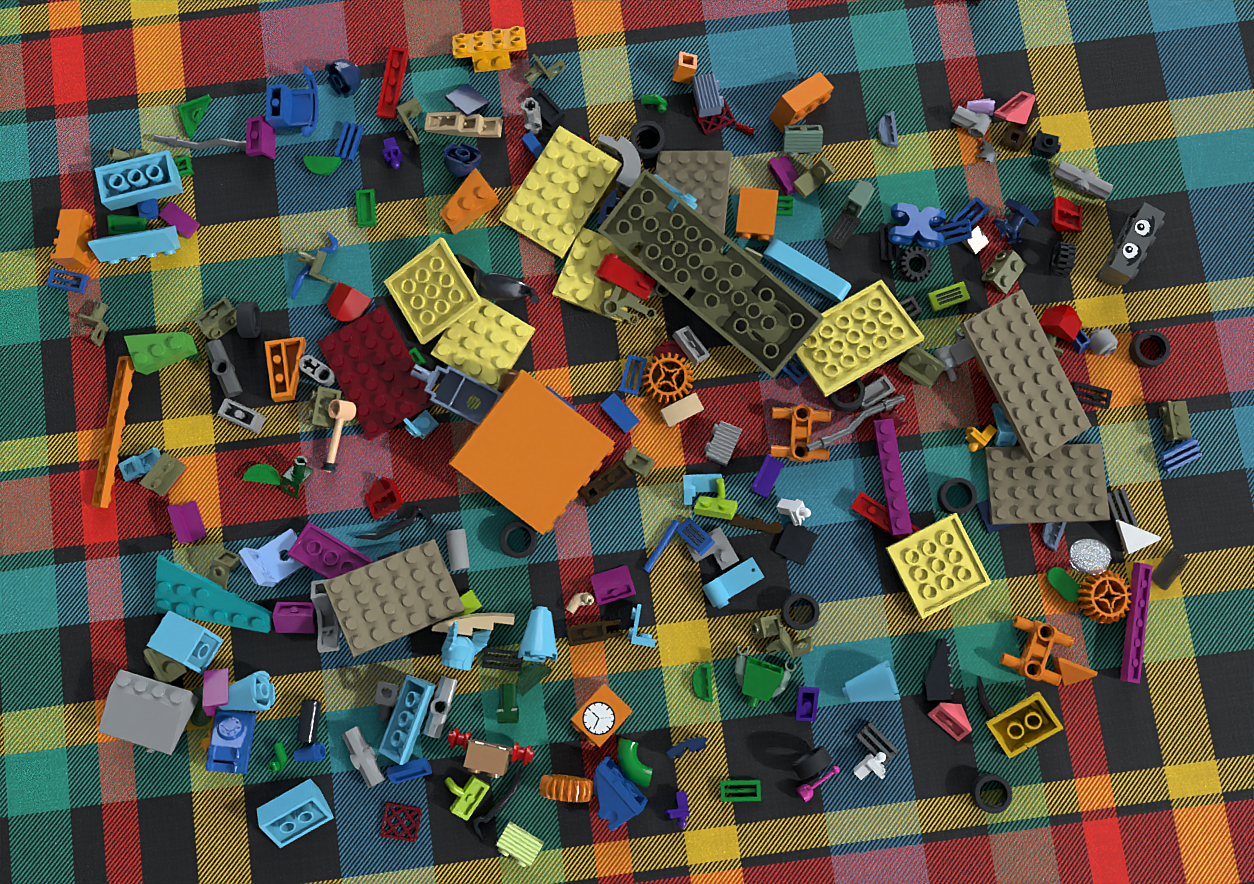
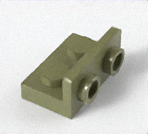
(217, 319)
(921, 366)
(320, 399)
(1175, 421)
(163, 474)
(165, 669)

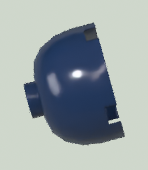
(343, 77)
(461, 159)

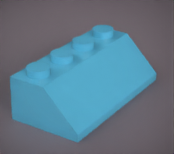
(138, 180)
(136, 244)
(407, 719)

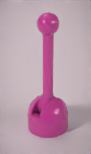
(806, 791)

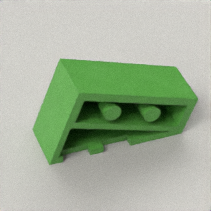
(159, 350)

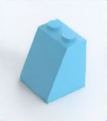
(185, 642)

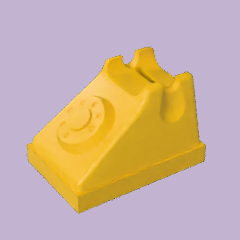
(1024, 724)

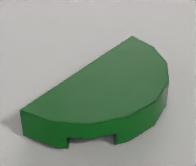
(321, 164)
(263, 474)
(702, 682)

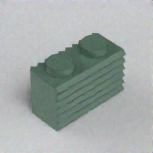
(802, 139)
(858, 197)

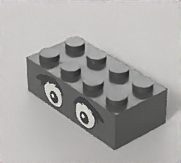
(1131, 245)

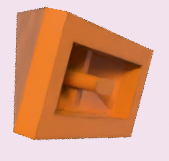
(1071, 671)

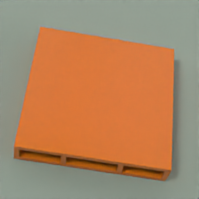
(532, 452)

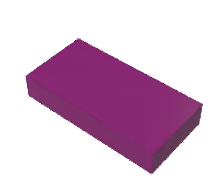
(181, 220)

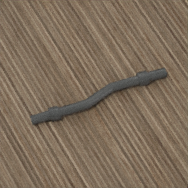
(174, 141)
(826, 440)

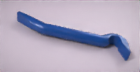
(306, 270)

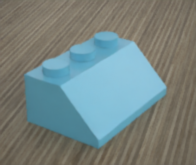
(294, 813)

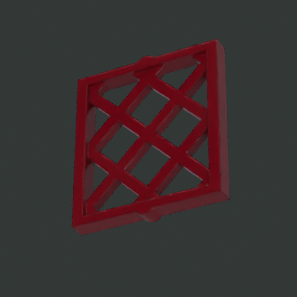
(718, 126)
(409, 816)

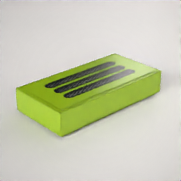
(948, 296)

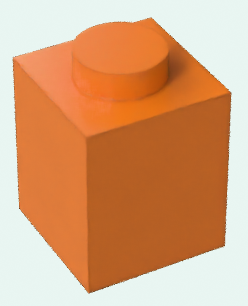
(684, 67)

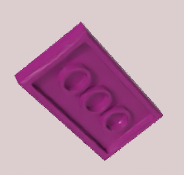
(326, 553)

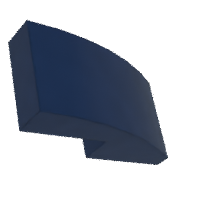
(608, 206)
(694, 744)

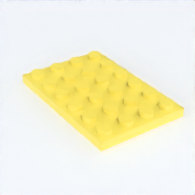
(561, 192)
(857, 338)

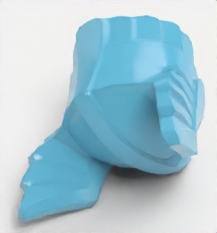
(460, 650)

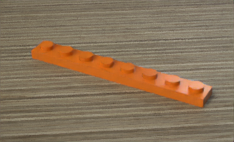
(113, 430)

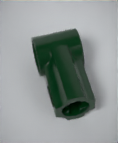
(508, 709)

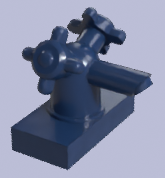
(1019, 216)

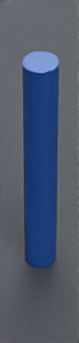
(661, 545)

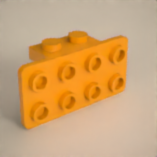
(489, 48)

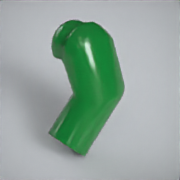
(656, 100)
(280, 758)

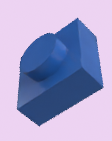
(149, 209)

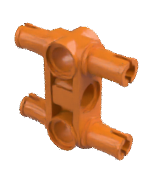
(800, 433)
(1036, 650)

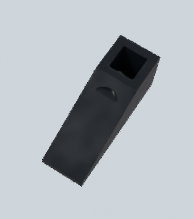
(936, 678)

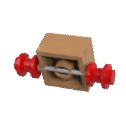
(487, 755)

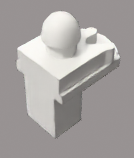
(795, 509)
(871, 763)

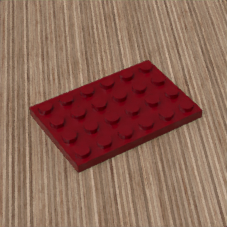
(376, 372)

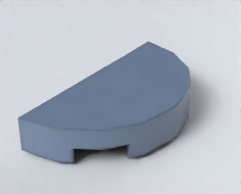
(887, 130)
(1051, 534)

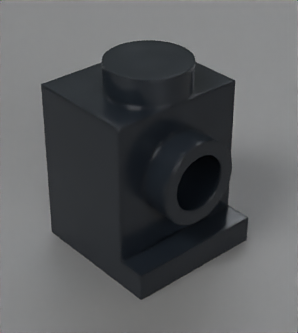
(1039, 145)

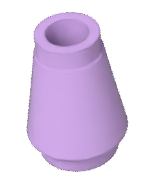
(981, 106)

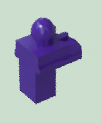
(392, 153)
(682, 810)

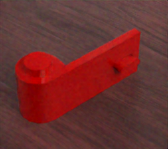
(617, 272)

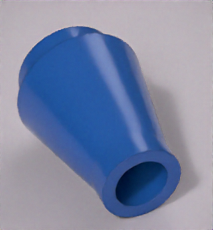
(310, 753)

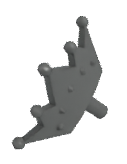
(988, 152)

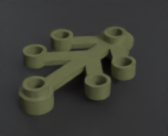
(631, 301)

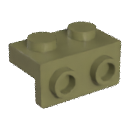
(1004, 270)

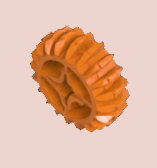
(661, 381)
(1110, 607)
(566, 788)

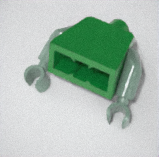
(760, 678)

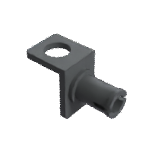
(386, 699)

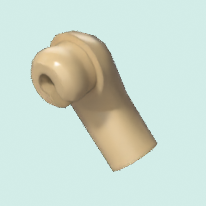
(580, 599)

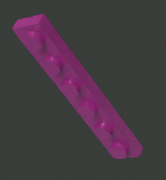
(892, 477)
(1136, 623)

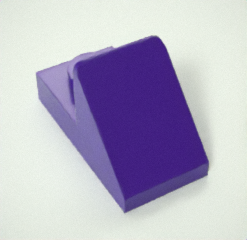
(806, 703)

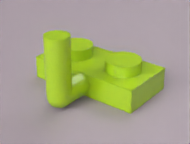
(718, 506)
(468, 797)

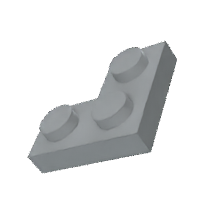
(721, 550)

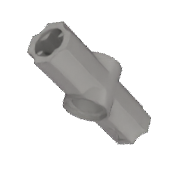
(532, 116)
(1083, 180)
(437, 719)
(363, 757)

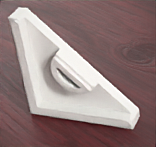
(1134, 537)

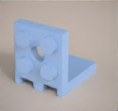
(266, 563)

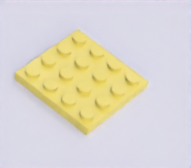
(578, 280)
(432, 291)
(484, 343)
(938, 565)

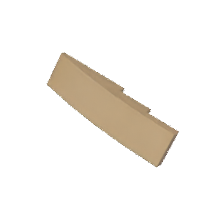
(459, 125)
(478, 620)

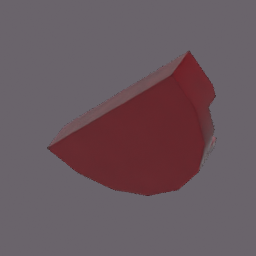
(669, 346)

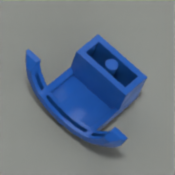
(293, 107)

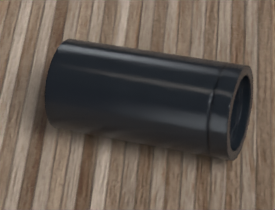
(308, 720)

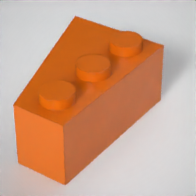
(801, 101)
(469, 202)
(283, 366)

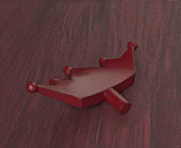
(897, 422)

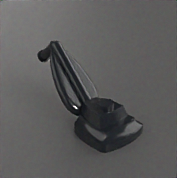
(496, 285)

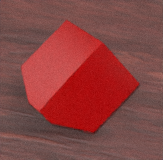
(1066, 215)
(347, 303)
(1061, 322)
(383, 498)

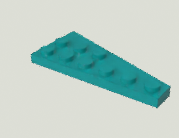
(204, 600)

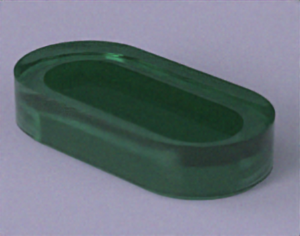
(198, 715)

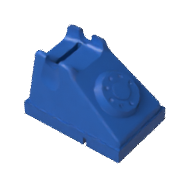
(231, 741)
(616, 794)

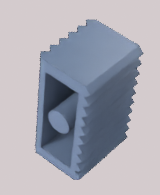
(706, 95)

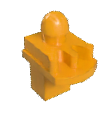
(977, 439)

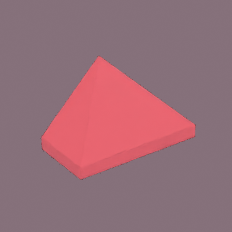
(1017, 108)
(951, 719)

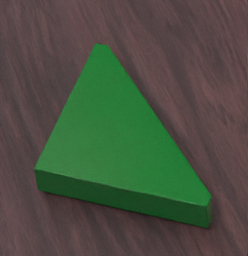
(192, 113)

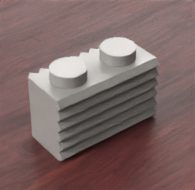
(241, 415)
(723, 443)

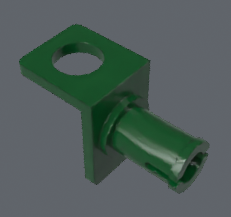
(296, 476)

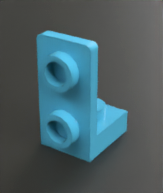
(422, 425)
(1005, 435)
(698, 483)
(644, 639)

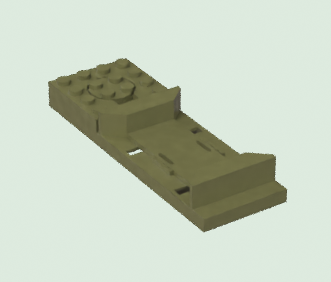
(731, 289)

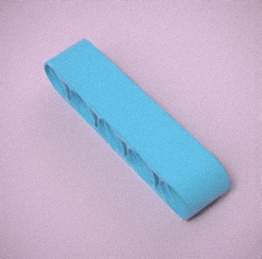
(806, 270)

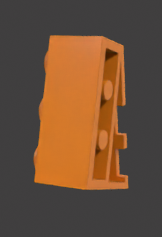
(73, 239)

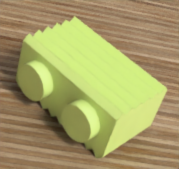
(519, 844)

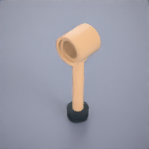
(342, 412)

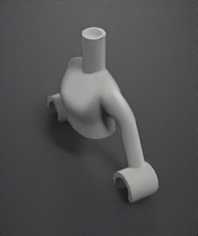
(945, 356)

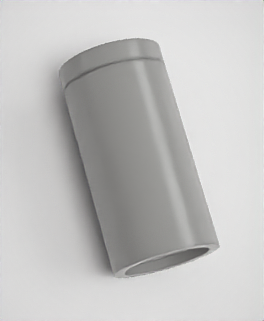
(457, 549)

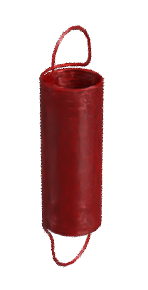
(749, 130)

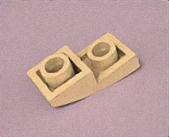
(681, 410)

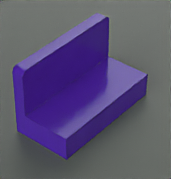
(766, 476)

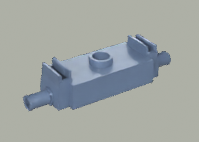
(456, 390)

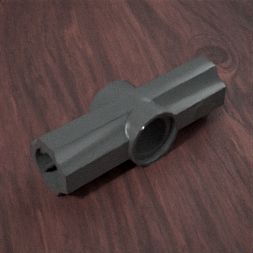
(218, 359)

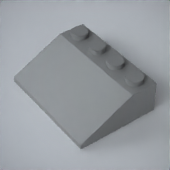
(146, 712)

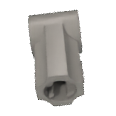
(975, 123)

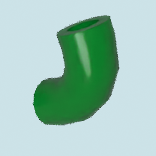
(630, 764)

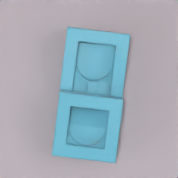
(139, 465)

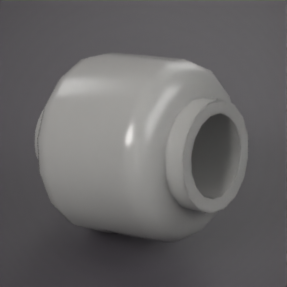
(1102, 342)

